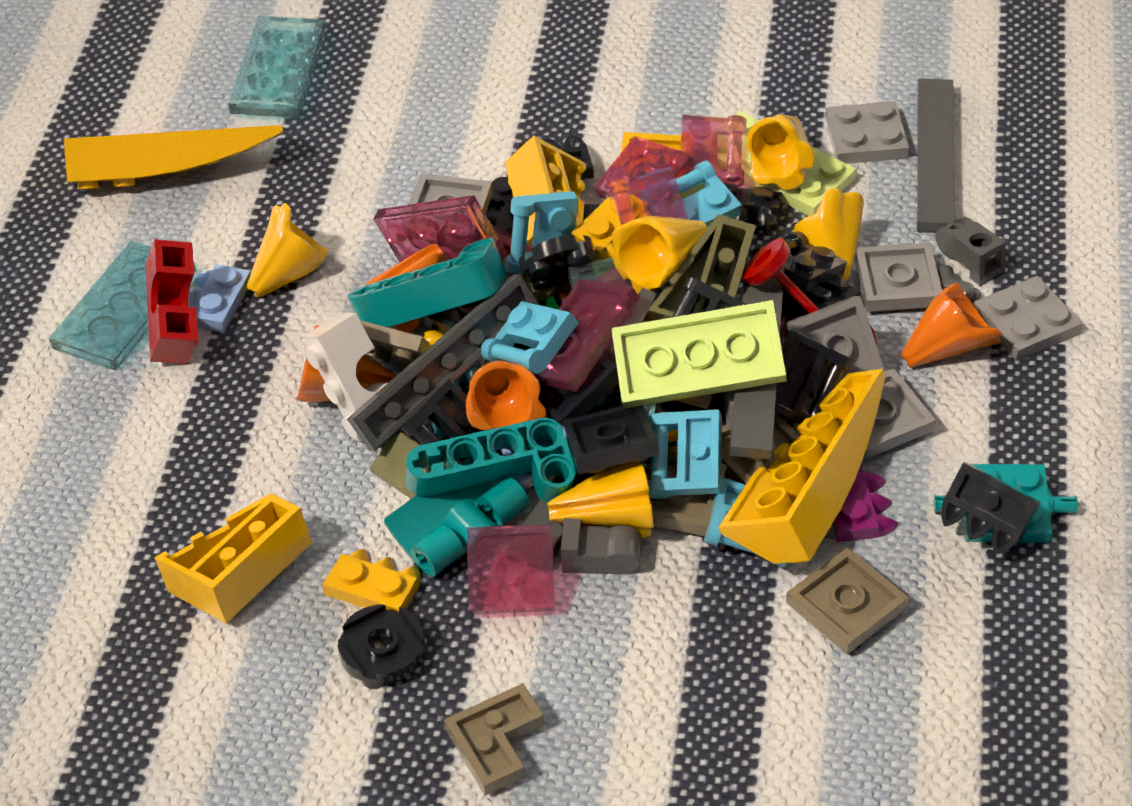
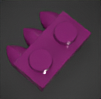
(861, 510)

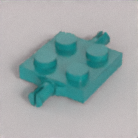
(1033, 482)

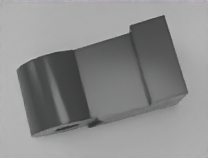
(973, 247)
(599, 548)

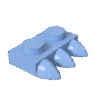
(218, 296)

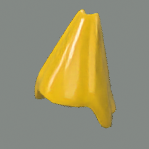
(779, 151)
(836, 225)
(654, 249)
(284, 254)
(608, 500)

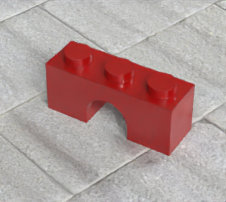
(170, 319)

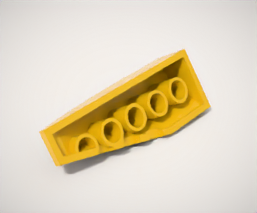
(156, 154)
(796, 499)

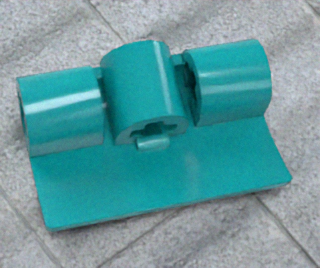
(436, 525)

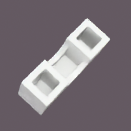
(335, 352)

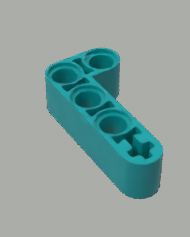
(432, 289)
(489, 465)

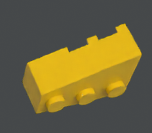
(544, 170)
(239, 559)

